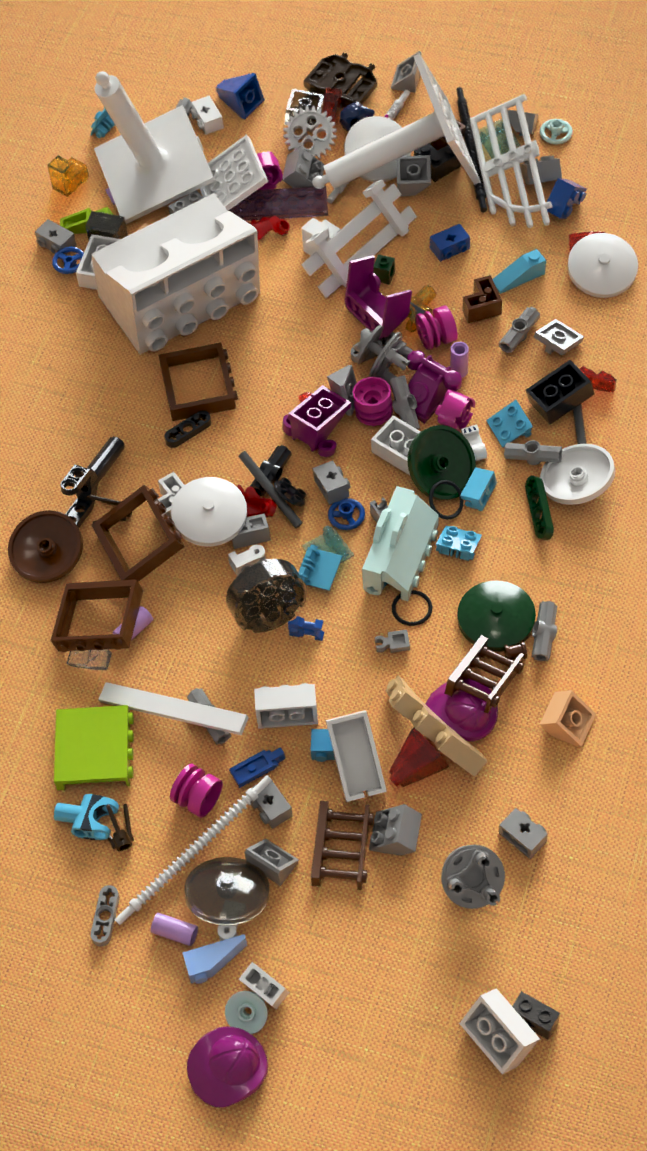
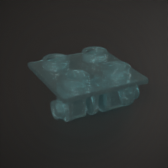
(501, 138)
(331, 542)

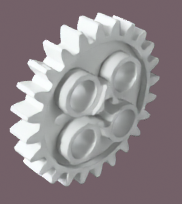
(300, 121)

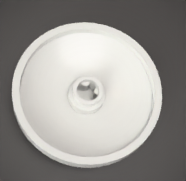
(366, 132)
(602, 265)
(580, 476)
(209, 511)

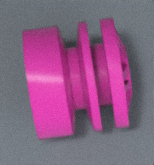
(436, 327)
(372, 401)
(196, 790)

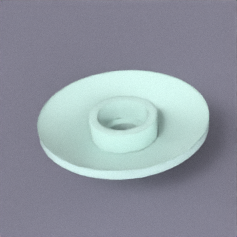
(237, 1016)

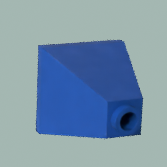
(241, 94)

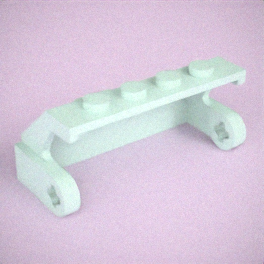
(400, 544)

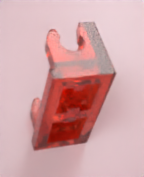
(332, 103)

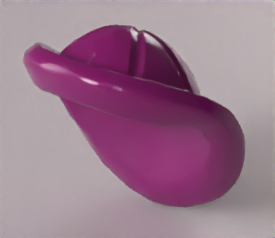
(464, 711)
(226, 1066)

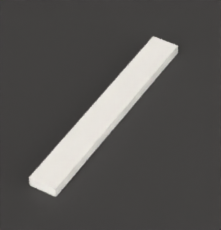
(174, 708)

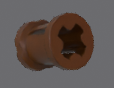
(513, 652)

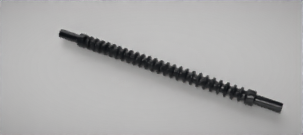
(469, 141)

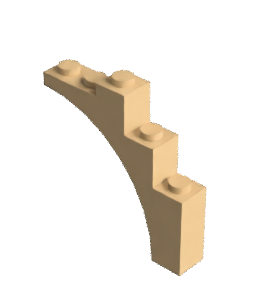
(435, 729)

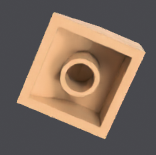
(568, 718)

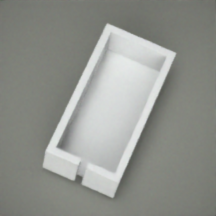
(356, 755)

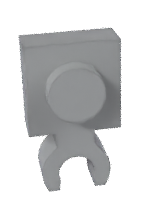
(396, 641)

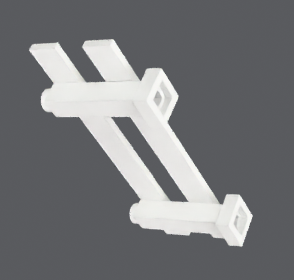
(327, 250)

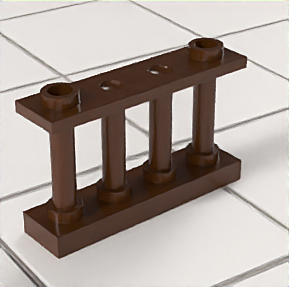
(473, 660)
(322, 853)

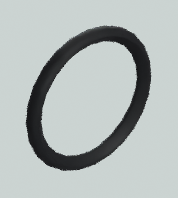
(431, 499)
(416, 622)

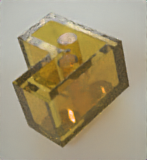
(67, 174)

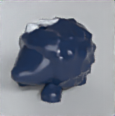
(353, 113)

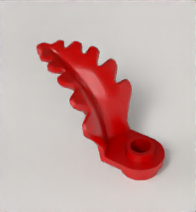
(273, 223)
(257, 505)

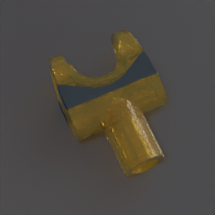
(419, 305)

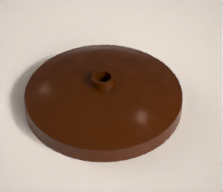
(45, 546)

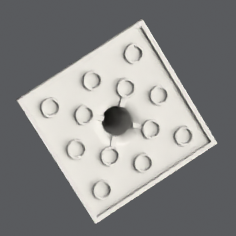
(403, 141)
(151, 159)

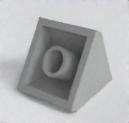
(406, 75)
(343, 383)
(272, 860)

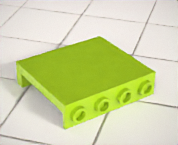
(93, 745)

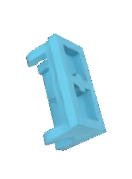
(479, 488)

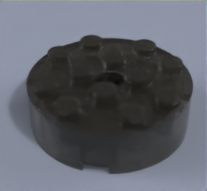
(266, 595)

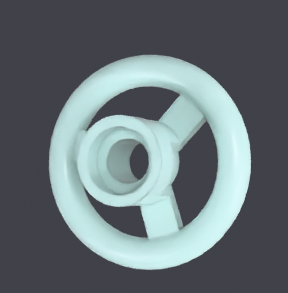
(556, 129)

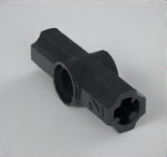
(272, 467)

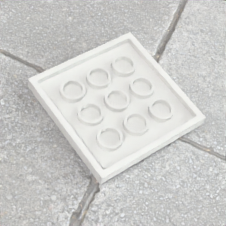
(235, 174)

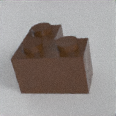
(484, 302)

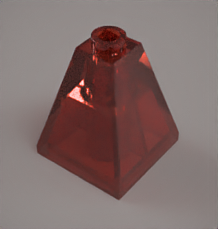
(416, 760)

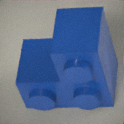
(563, 196)

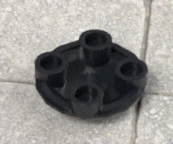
(289, 492)

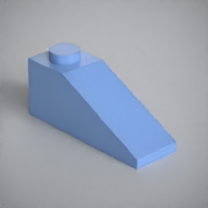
(209, 959)

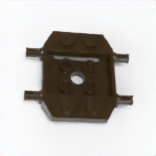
(334, 67)

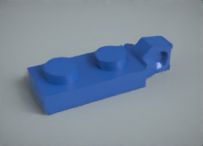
(256, 766)

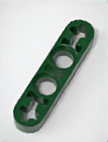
(544, 526)

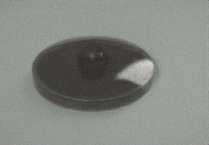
(226, 891)

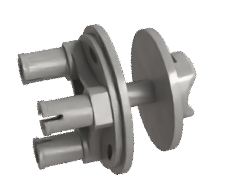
(386, 356)
(473, 876)

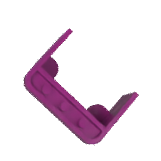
(369, 304)

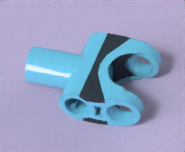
(86, 816)

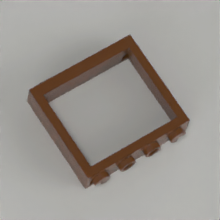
(195, 354)
(155, 558)
(93, 591)

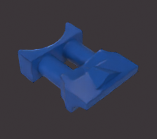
(300, 627)

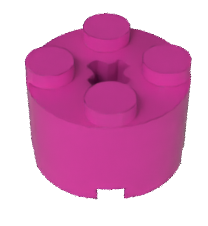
(271, 168)
(455, 410)

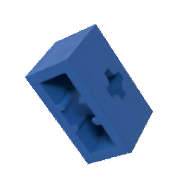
(449, 242)

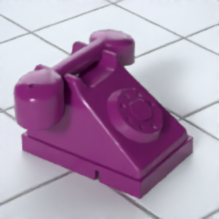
(430, 383)
(316, 419)

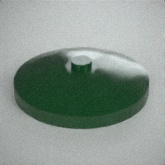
(440, 455)
(498, 613)

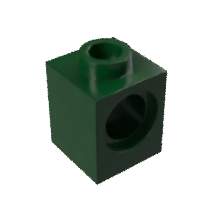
(384, 268)

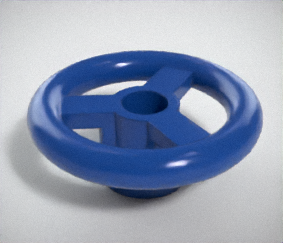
(70, 263)
(346, 509)

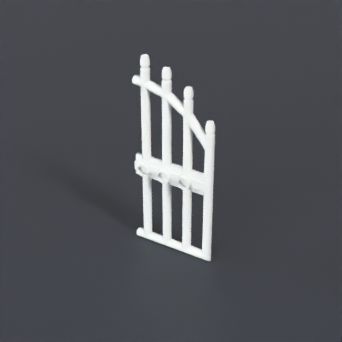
(510, 159)

